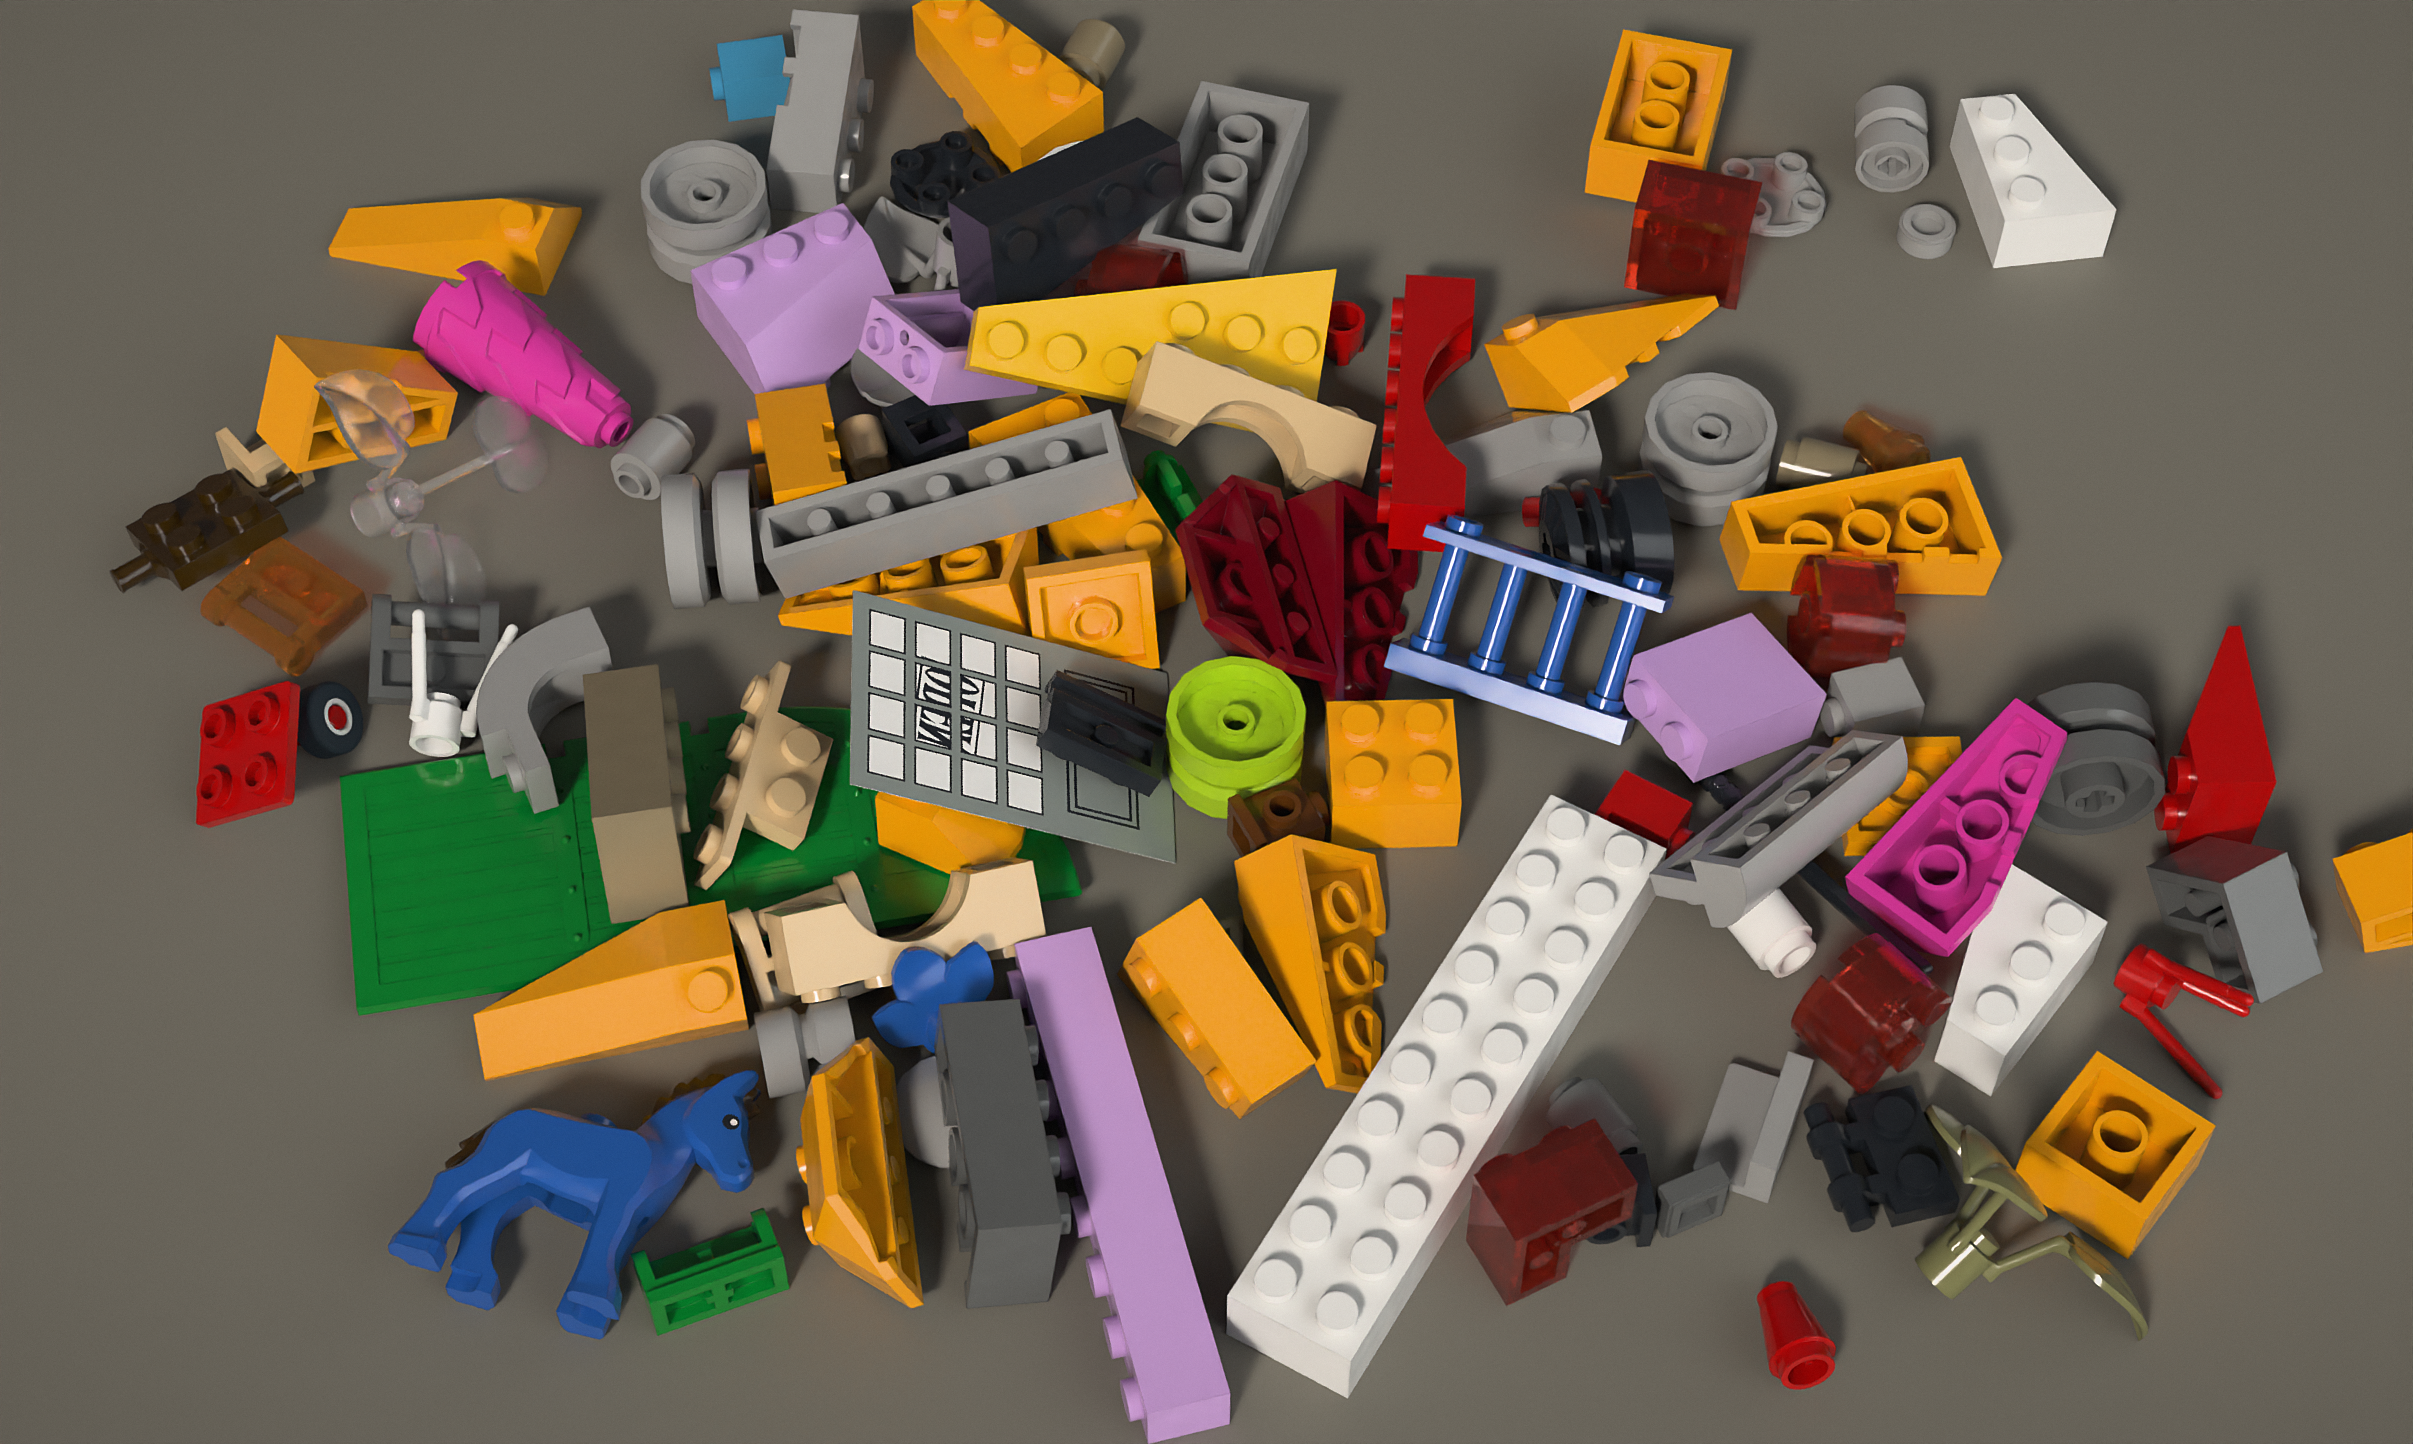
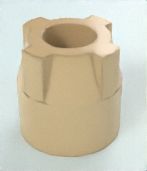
(863, 446)

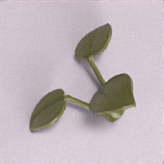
(1966, 1245)

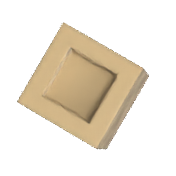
(256, 464)

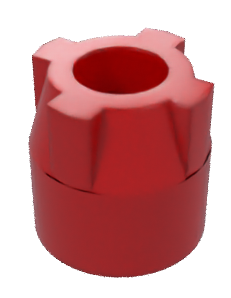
(1345, 332)

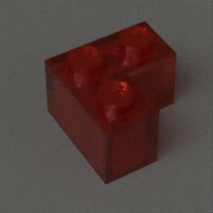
(1543, 1202)

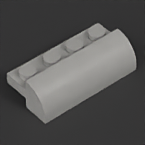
(1782, 825)

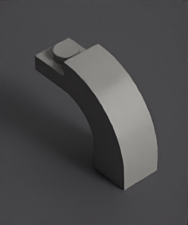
(528, 688)

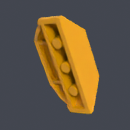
(859, 1172)

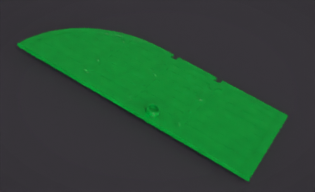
(481, 896)

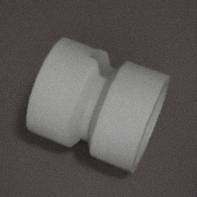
(1891, 138)
(801, 1044)

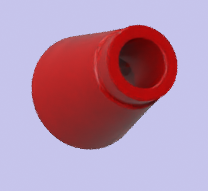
(1794, 1338)

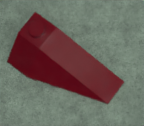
(1353, 584)

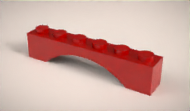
(1423, 473)

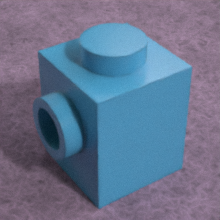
(750, 77)

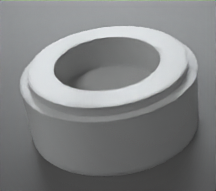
(1926, 231)

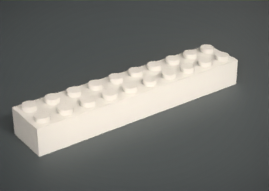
(1443, 1098)

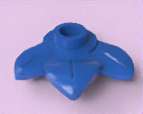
(925, 981)

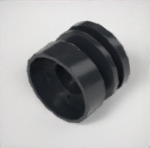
(1609, 536)

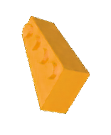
(1005, 81)

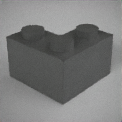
(2245, 909)

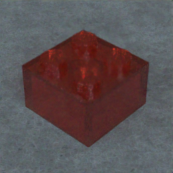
(1692, 233)

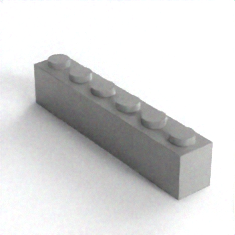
(946, 504)

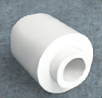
(1775, 935)

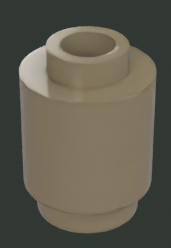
(1094, 51)
(1817, 463)

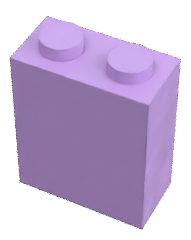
(1722, 697)

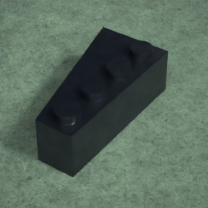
(1053, 216)

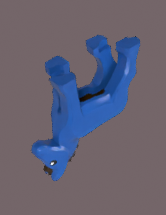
(587, 1175)

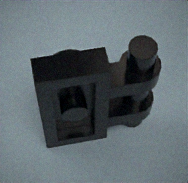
(1899, 1154)

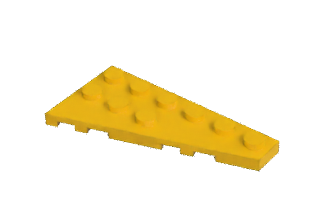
(1094, 341)

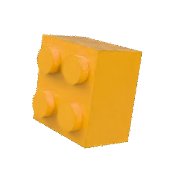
(1392, 773)
(2113, 1154)

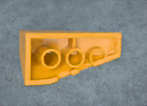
(970, 583)

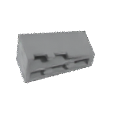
(821, 114)

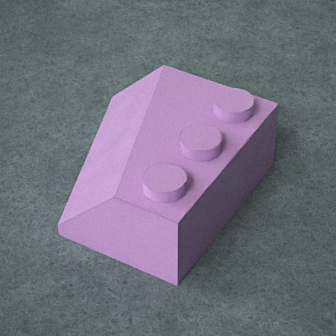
(792, 301)

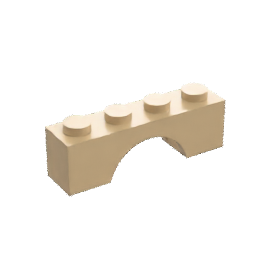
(1312, 441)
(825, 946)

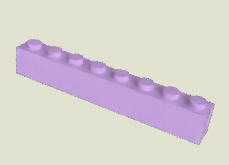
(1121, 1191)

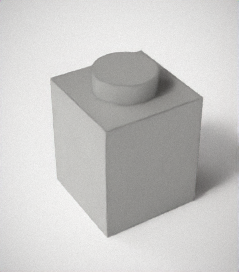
(1873, 700)

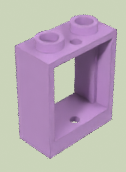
(925, 347)

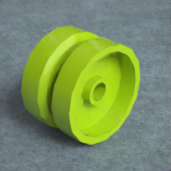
(1233, 732)

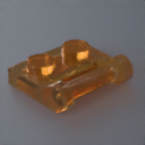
(294, 588)

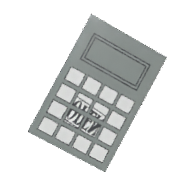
(955, 718)

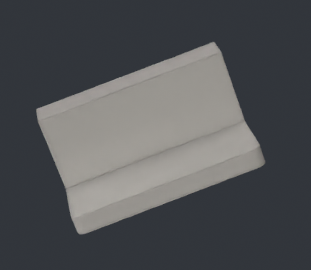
(1754, 1124)

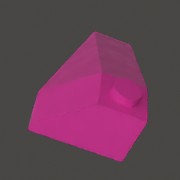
(1956, 844)

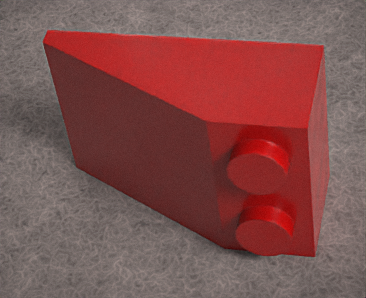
(2225, 763)

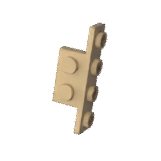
(770, 778)

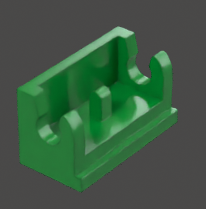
(712, 1276)

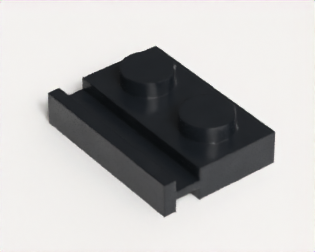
(1102, 733)

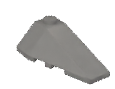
(1518, 458)

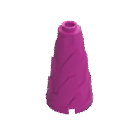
(506, 346)

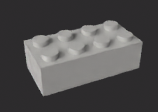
(1238, 176)

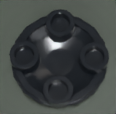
(939, 172)

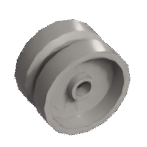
(703, 204)
(1707, 445)
(711, 538)

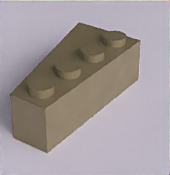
(637, 790)

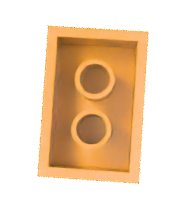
(1658, 108)

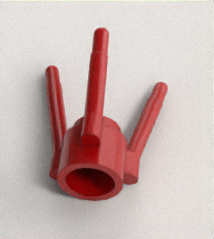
(2156, 980)

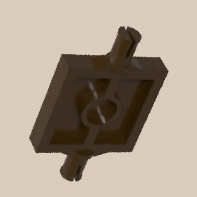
(205, 529)

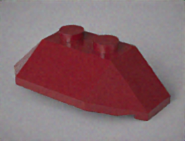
(1254, 579)

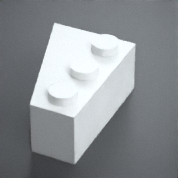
(2025, 186)
(2015, 978)

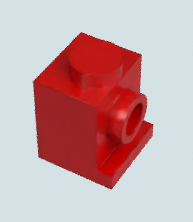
(1648, 812)

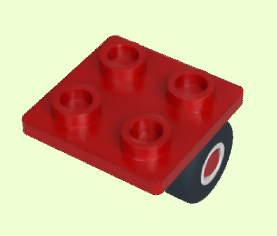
(253, 745)

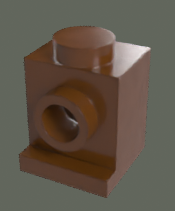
(1274, 815)

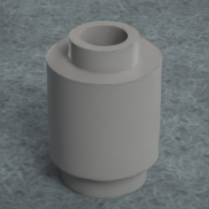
(656, 449)

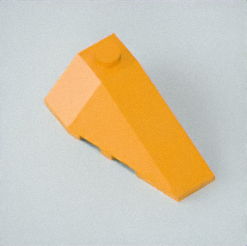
(513, 234)
(1582, 354)
(943, 835)
(1316, 928)
(634, 993)

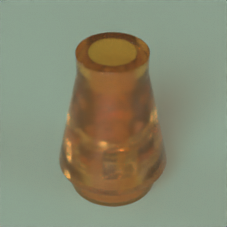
(1885, 444)

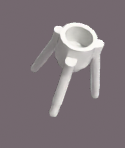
(437, 716)

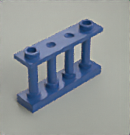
(1542, 691)

